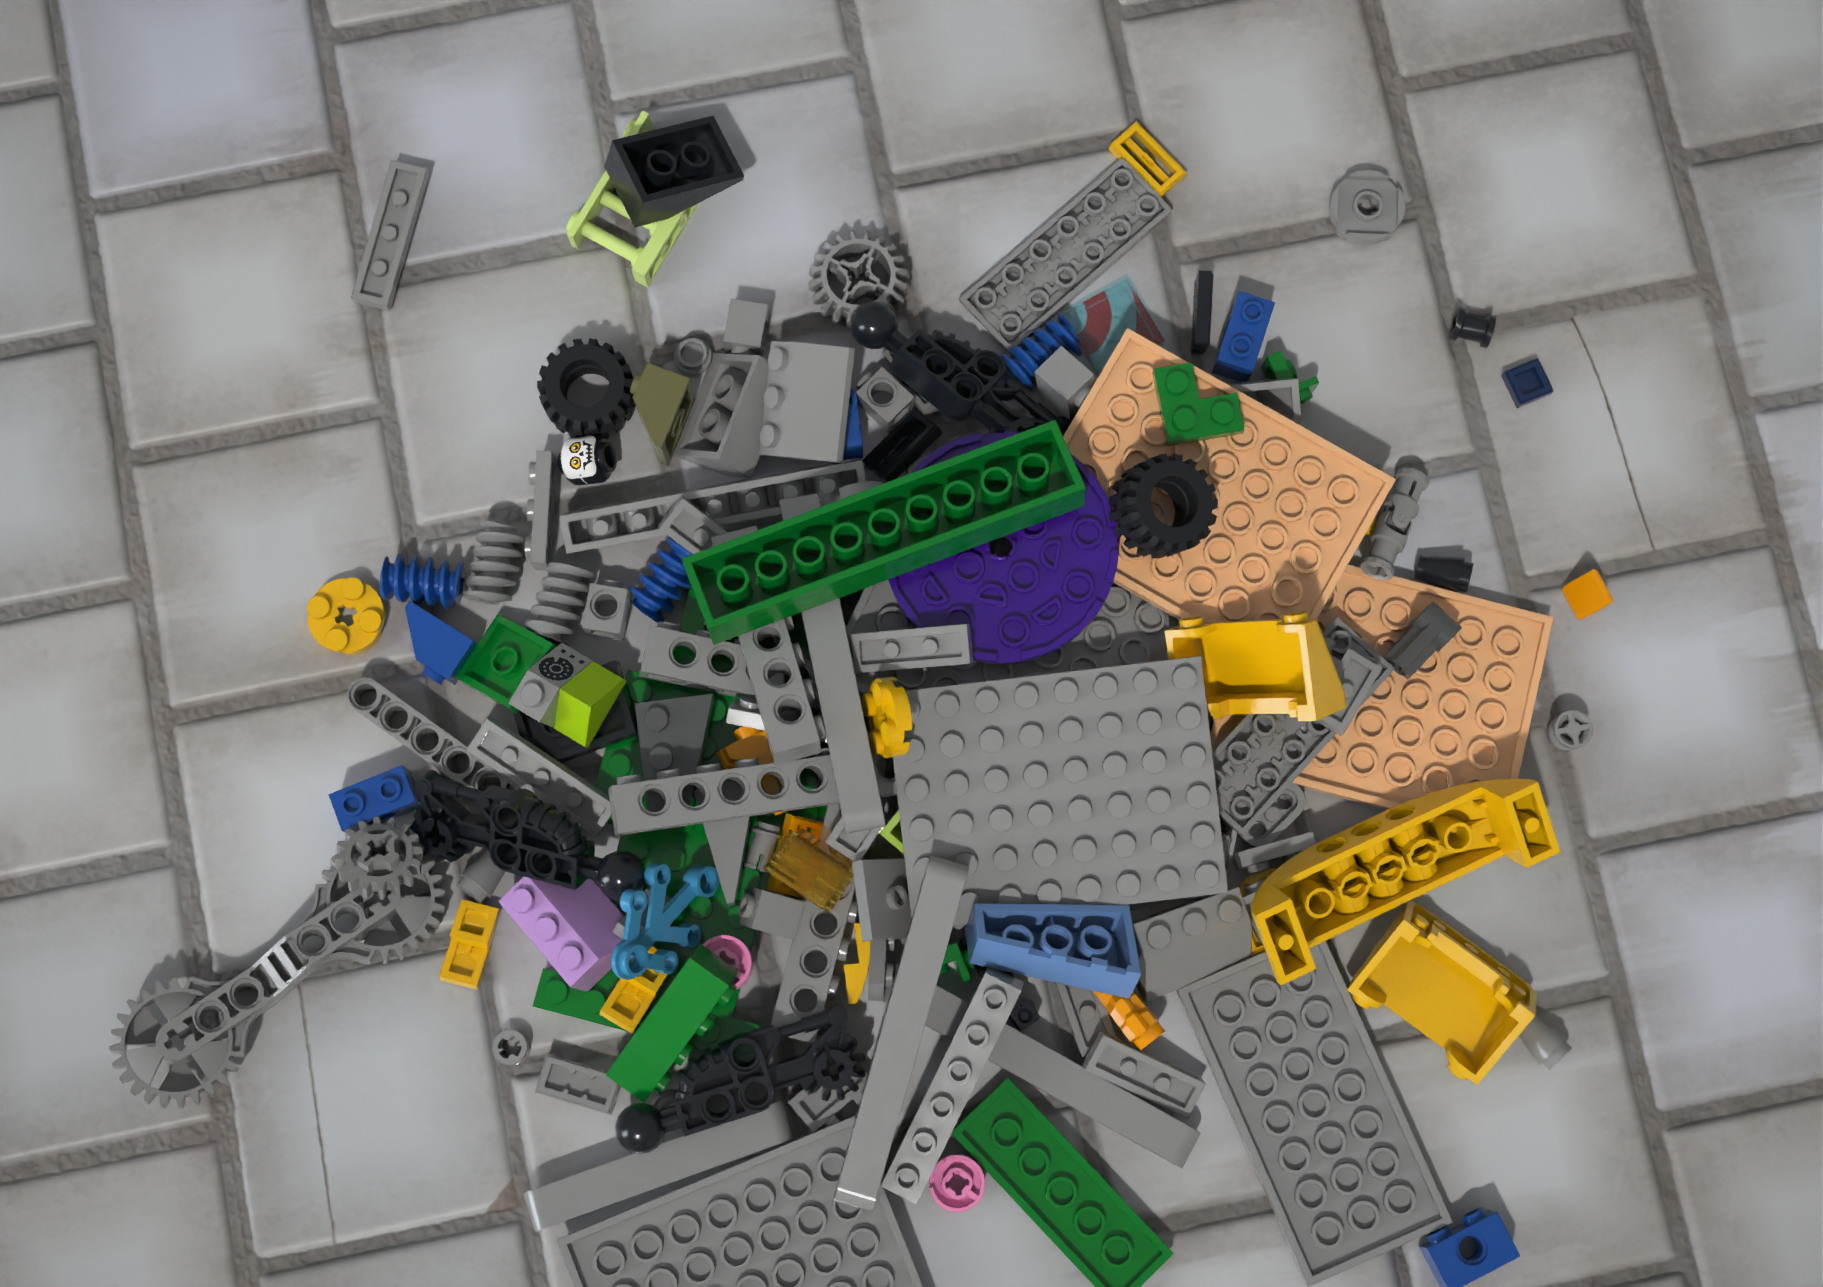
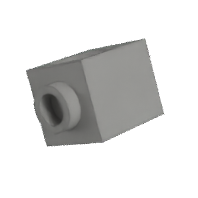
(746, 327)
(887, 414)
(611, 626)
(770, 912)

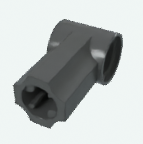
(1427, 634)

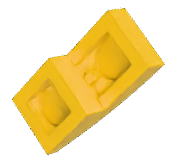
(469, 944)
(857, 973)
(633, 998)

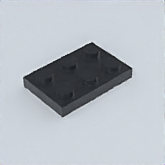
(617, 726)

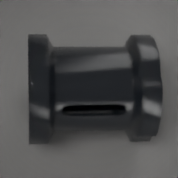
(1472, 327)

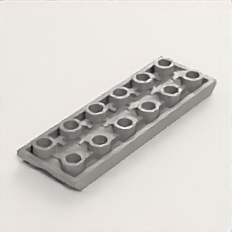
(1066, 255)
(1273, 749)

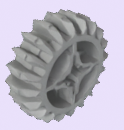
(834, 263)

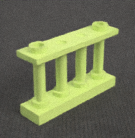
(664, 234)

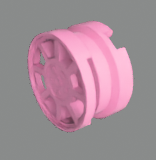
(735, 954)
(957, 1183)

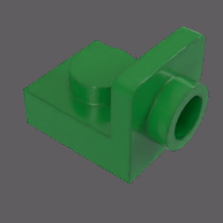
(1278, 368)
(961, 962)

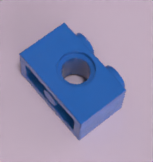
(1243, 337)
(381, 796)
(1491, 1251)

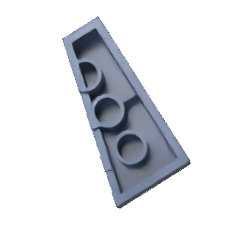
(1058, 943)

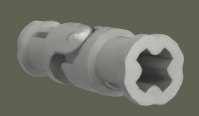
(1394, 524)

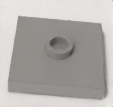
(882, 899)

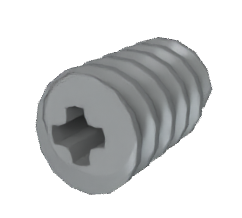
(494, 563)
(558, 601)

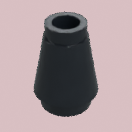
(1445, 572)

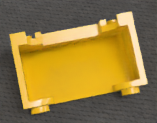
(1262, 666)
(1446, 990)

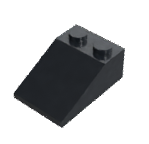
(671, 169)

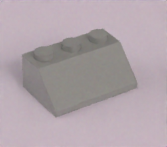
(806, 401)
(727, 416)
(1191, 942)

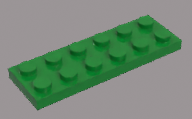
(1060, 1190)

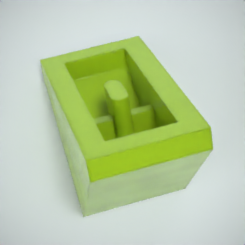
(586, 702)

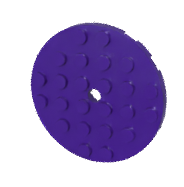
(1033, 596)

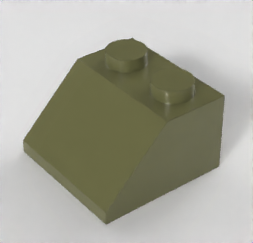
(663, 406)

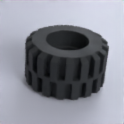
(576, 362)
(1190, 498)

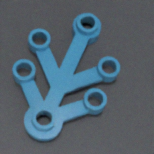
(631, 954)

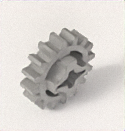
(379, 858)

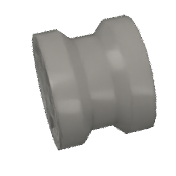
(1578, 728)

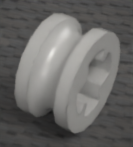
(512, 1059)

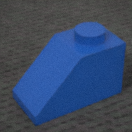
(437, 645)

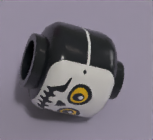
(587, 459)

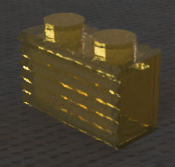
(811, 870)

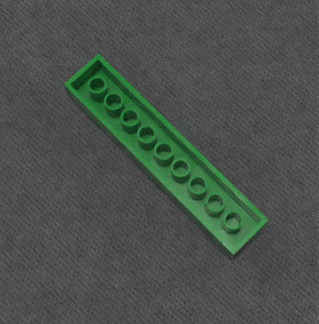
(884, 531)

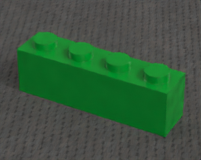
(672, 1023)

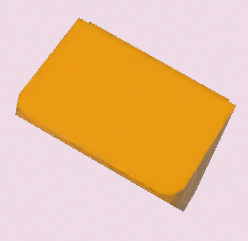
(1587, 594)

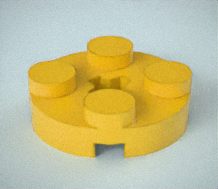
(326, 607)
(888, 717)

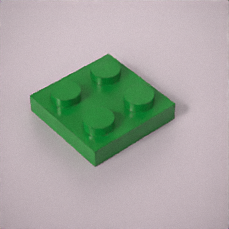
(502, 660)

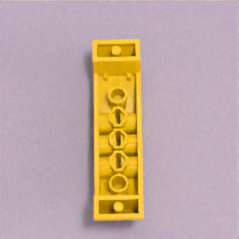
(1394, 861)

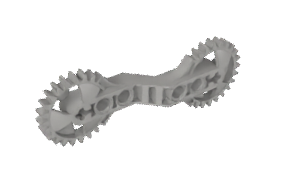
(272, 978)

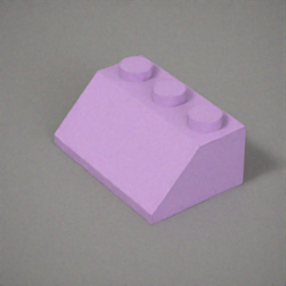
(567, 927)

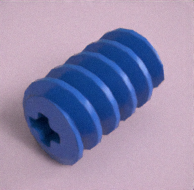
(1034, 353)
(422, 582)
(662, 583)

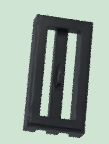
(1201, 312)
(906, 449)

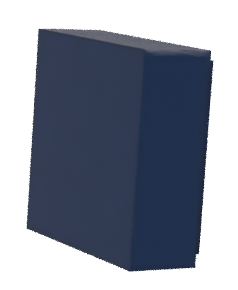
(1527, 383)

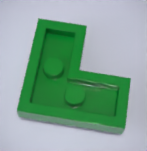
(1188, 417)

